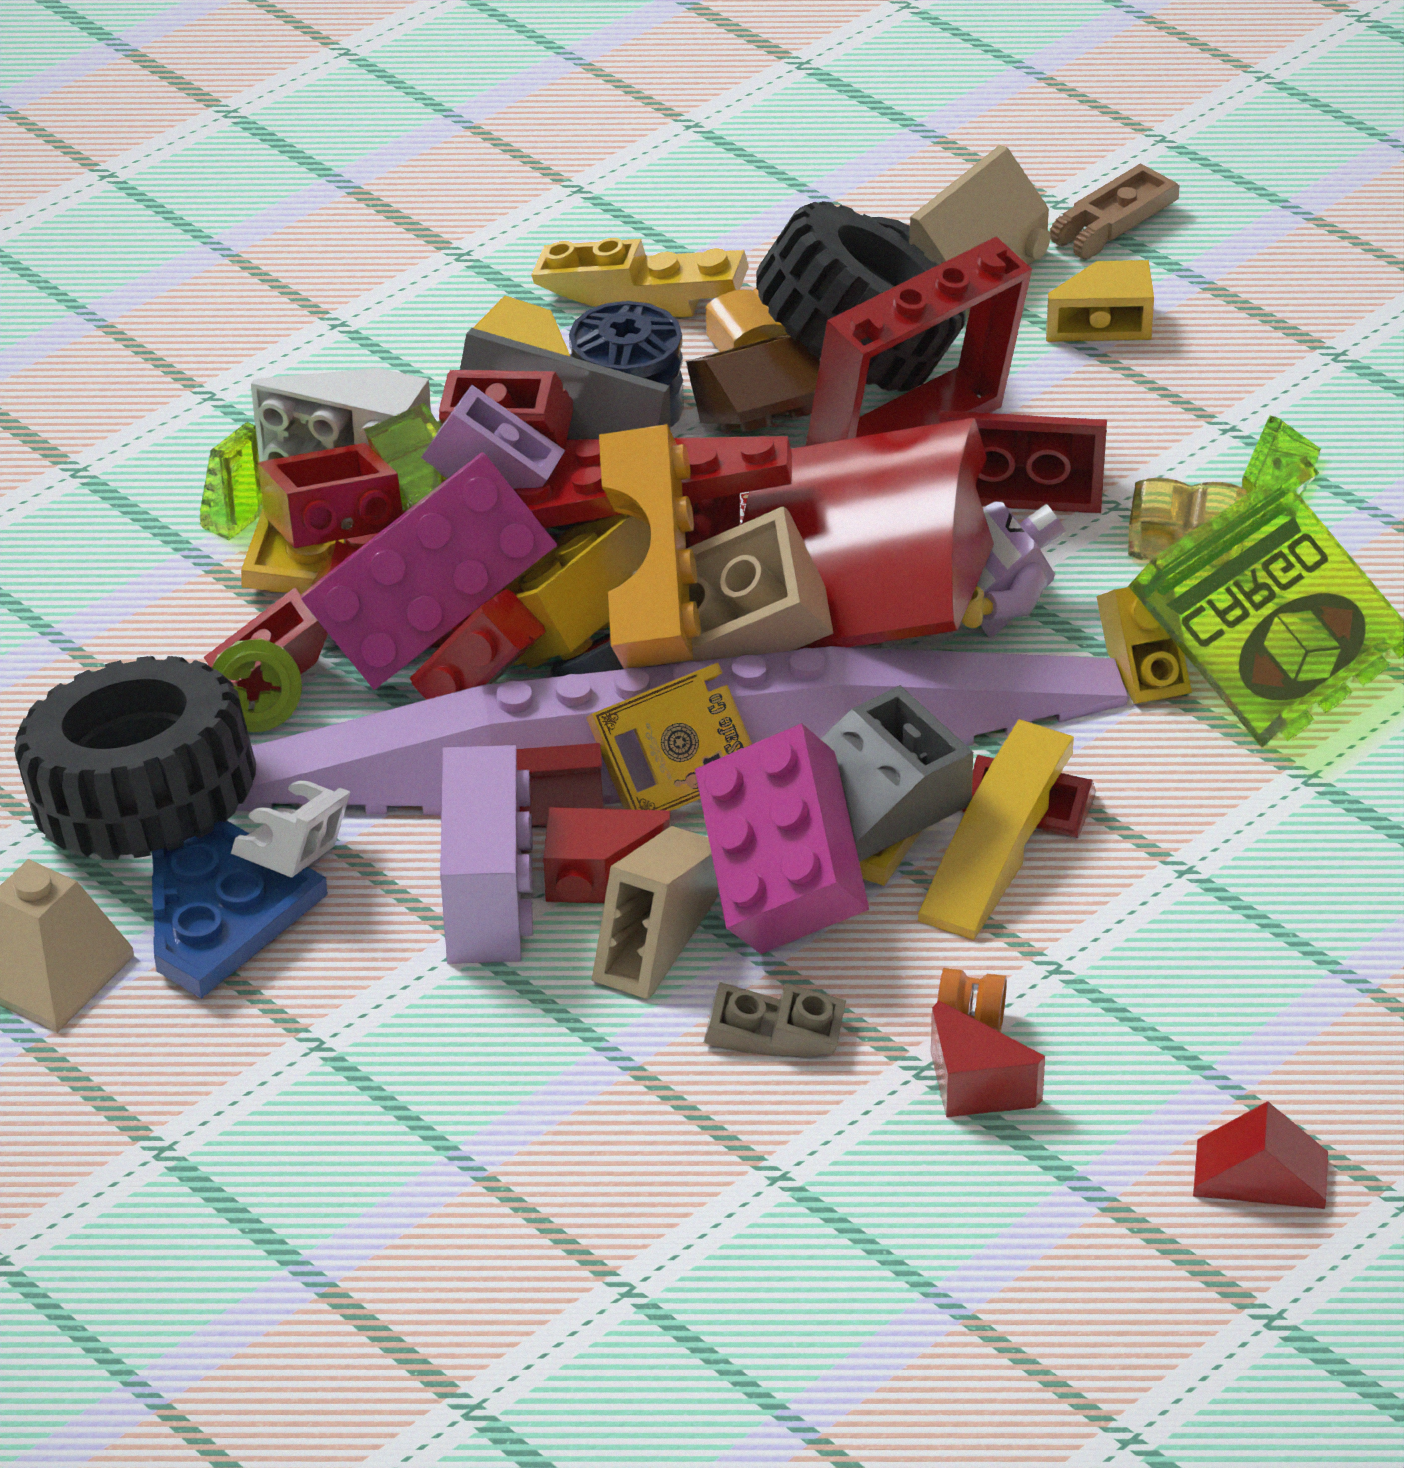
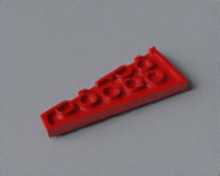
(716, 470)

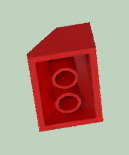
(1040, 460)

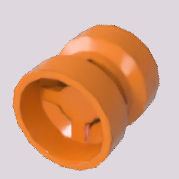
(958, 992)

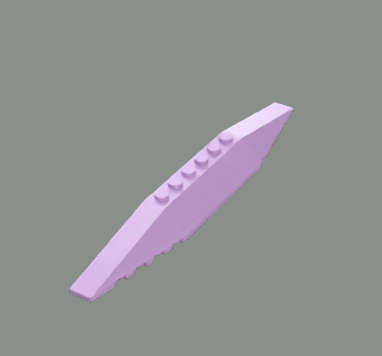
(399, 751)

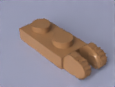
(1113, 210)

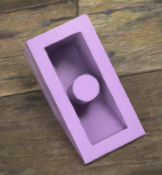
(487, 427)

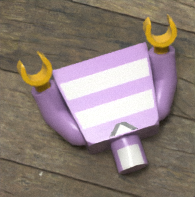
(1015, 568)

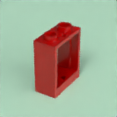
(317, 490)

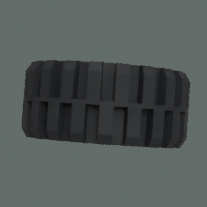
(836, 261)
(135, 757)

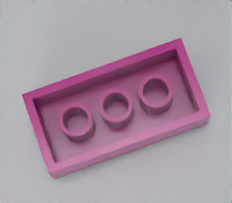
(428, 570)

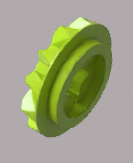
(277, 667)

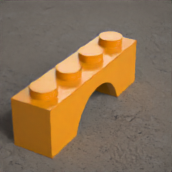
(652, 609)

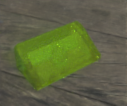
(1275, 451)

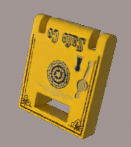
(677, 730)

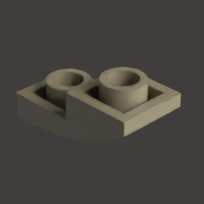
(792, 1026)

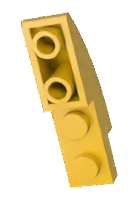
(622, 272)

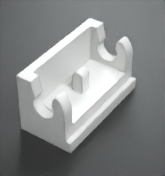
(295, 837)

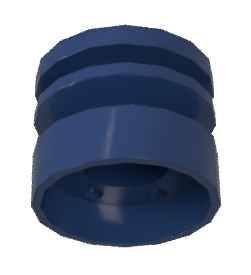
(635, 341)

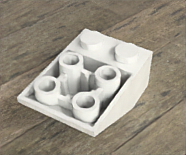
(328, 408)

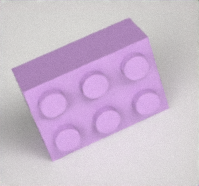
(482, 854)

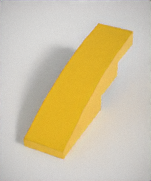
(994, 830)

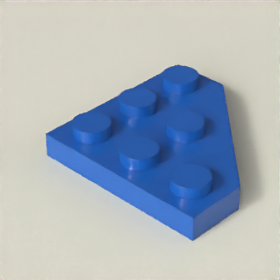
(220, 908)

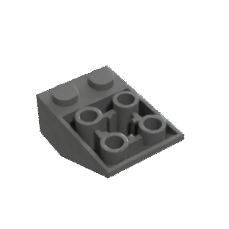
(898, 769)

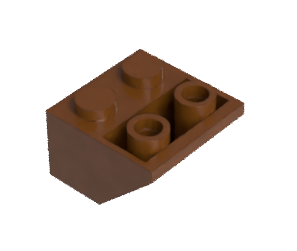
(754, 383)

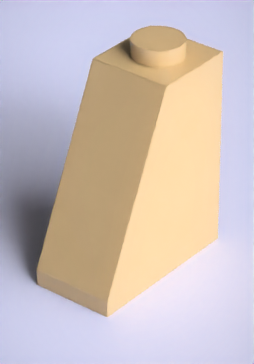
(653, 910)

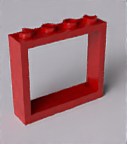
(987, 281)

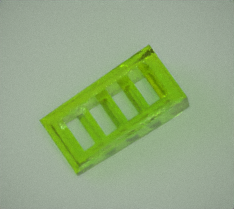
(232, 484)

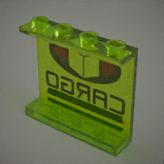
(1272, 608)

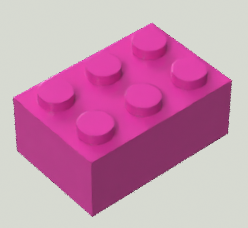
(781, 839)

